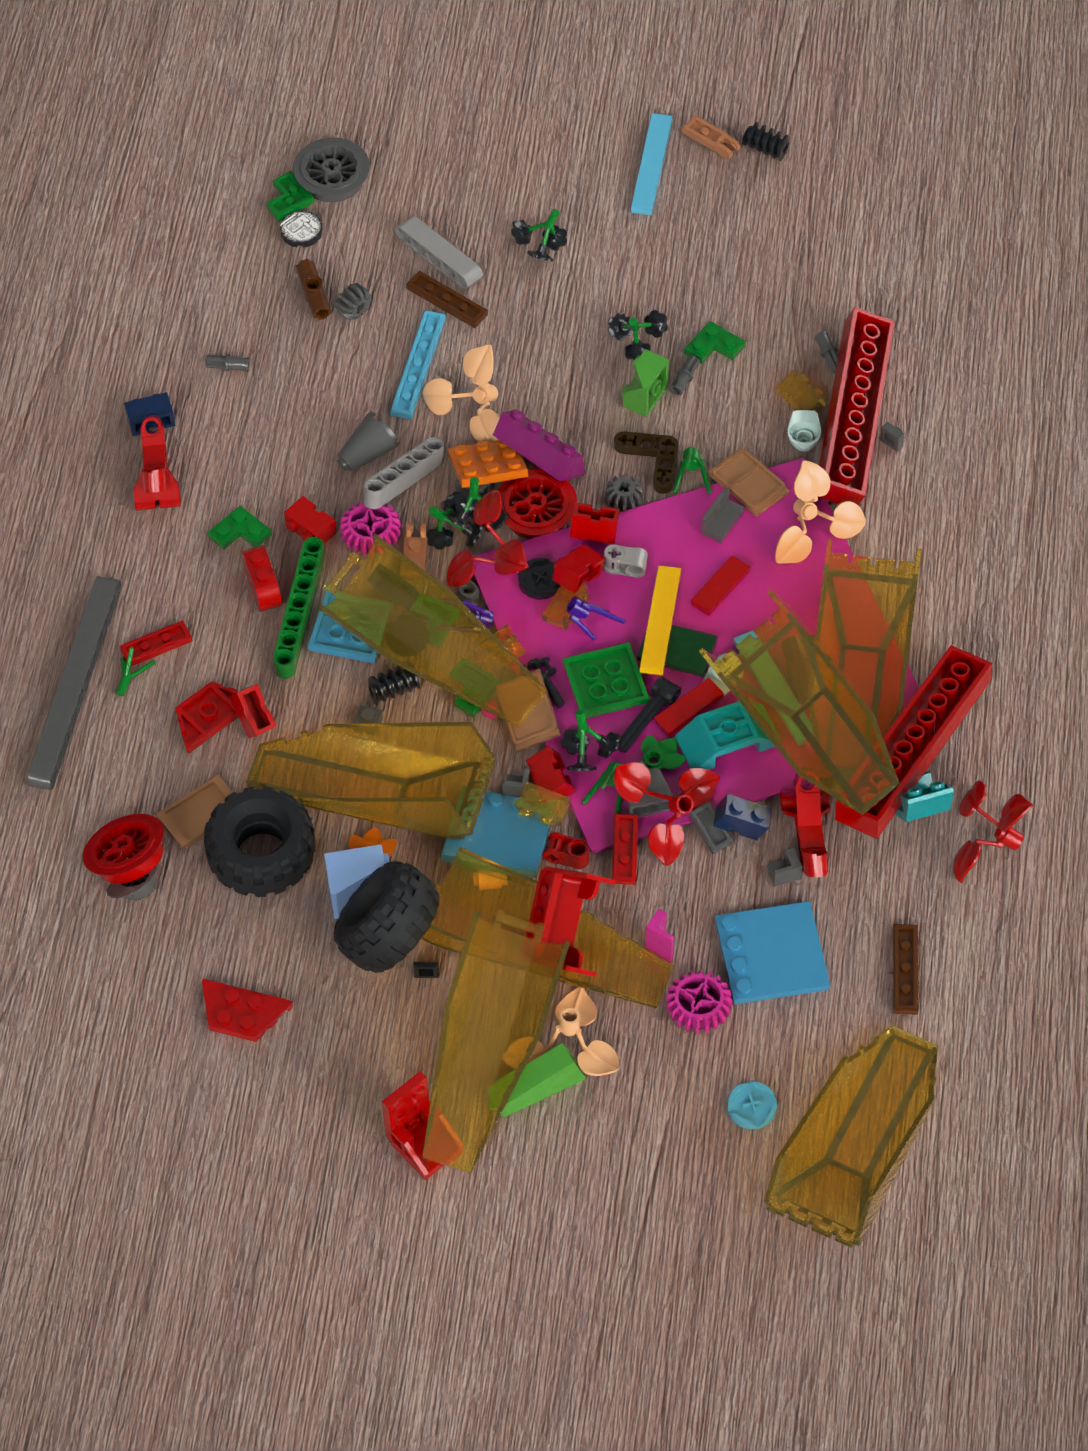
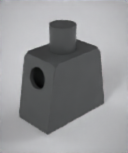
(649, 804)

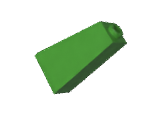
(543, 1078)

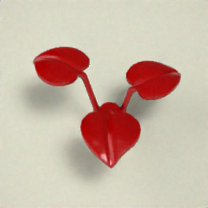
(508, 558)
(697, 788)
(1006, 835)

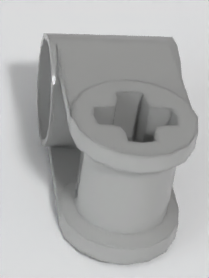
(627, 562)

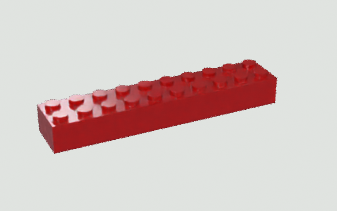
(855, 405)
(923, 731)

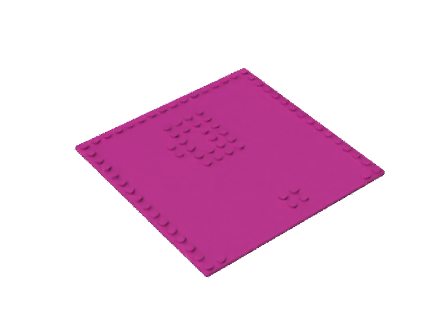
(672, 538)

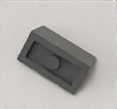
(721, 517)

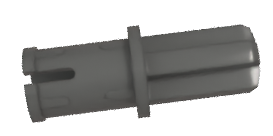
(829, 351)
(227, 362)
(684, 375)

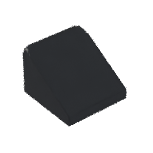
(426, 969)

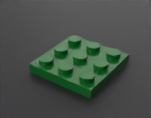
(605, 680)

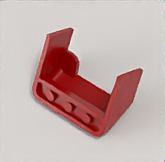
(559, 906)

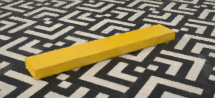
(660, 620)

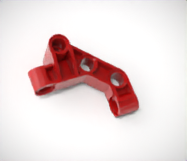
(155, 482)
(807, 807)

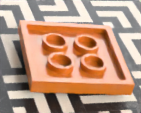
(486, 461)

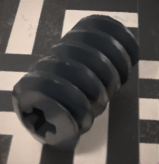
(766, 141)
(390, 683)

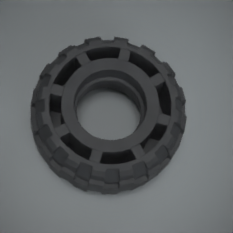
(253, 814)
(386, 916)

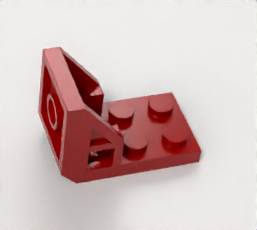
(406, 1123)

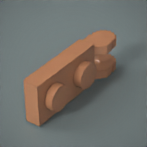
(710, 136)
(416, 547)

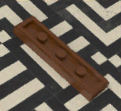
(447, 299)
(905, 969)

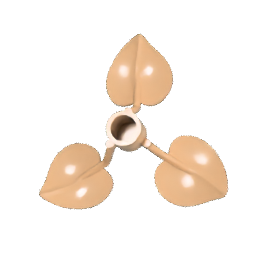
(479, 366)
(808, 485)
(574, 1011)

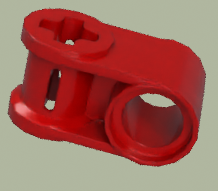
(563, 850)

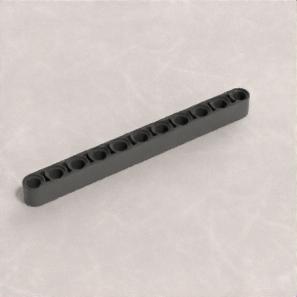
(74, 683)

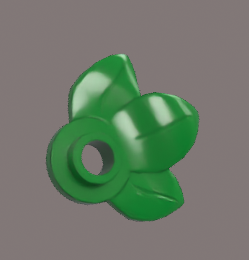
(661, 752)

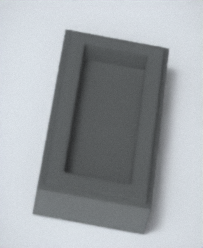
(714, 837)

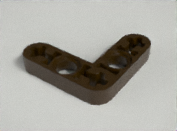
(657, 450)

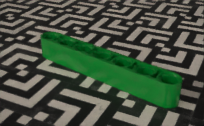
(297, 619)

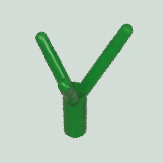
(126, 677)

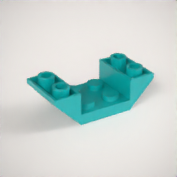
(718, 734)
(925, 799)

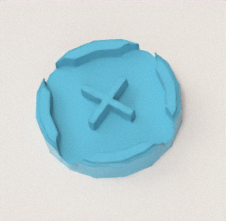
(752, 1105)

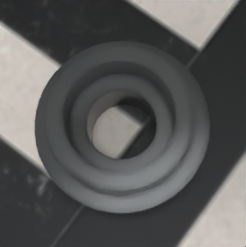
(468, 587)

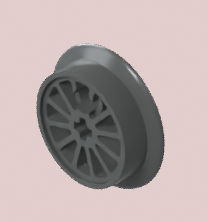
(333, 178)

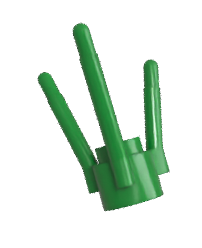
(691, 462)
(606, 778)

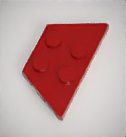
(205, 714)
(241, 1011)

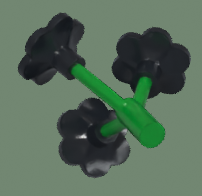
(552, 236)
(623, 326)
(465, 505)
(440, 536)
(576, 742)

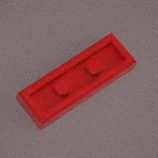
(720, 585)
(157, 642)
(689, 707)
(624, 848)

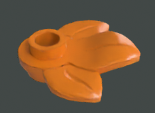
(372, 838)

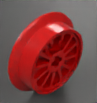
(536, 505)
(125, 848)

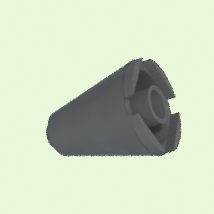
(366, 443)

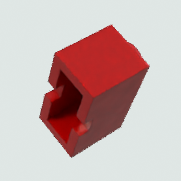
(307, 522)
(594, 523)
(578, 567)
(252, 711)
(547, 772)

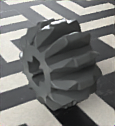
(353, 301)
(624, 493)

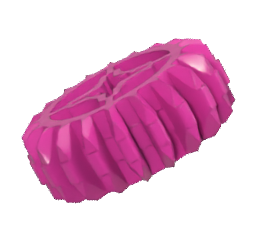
(356, 528)
(707, 1011)

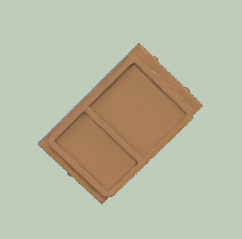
(749, 481)
(539, 725)
(188, 815)

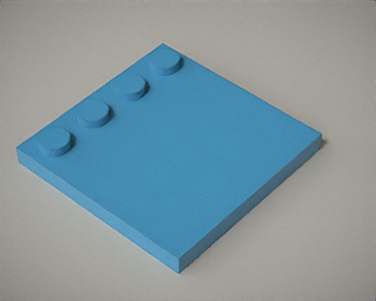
(503, 836)
(772, 952)

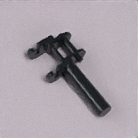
(551, 689)

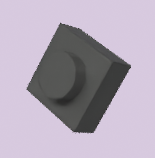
(892, 436)
(368, 715)

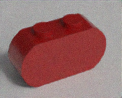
(261, 578)

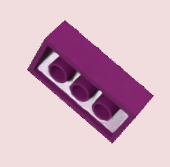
(539, 446)

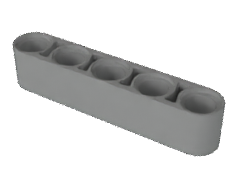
(439, 252)
(403, 473)

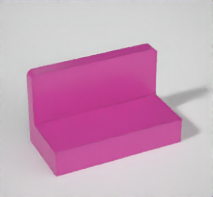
(657, 939)

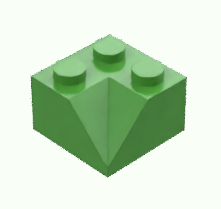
(648, 383)

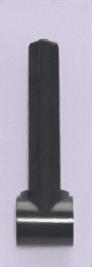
(663, 694)

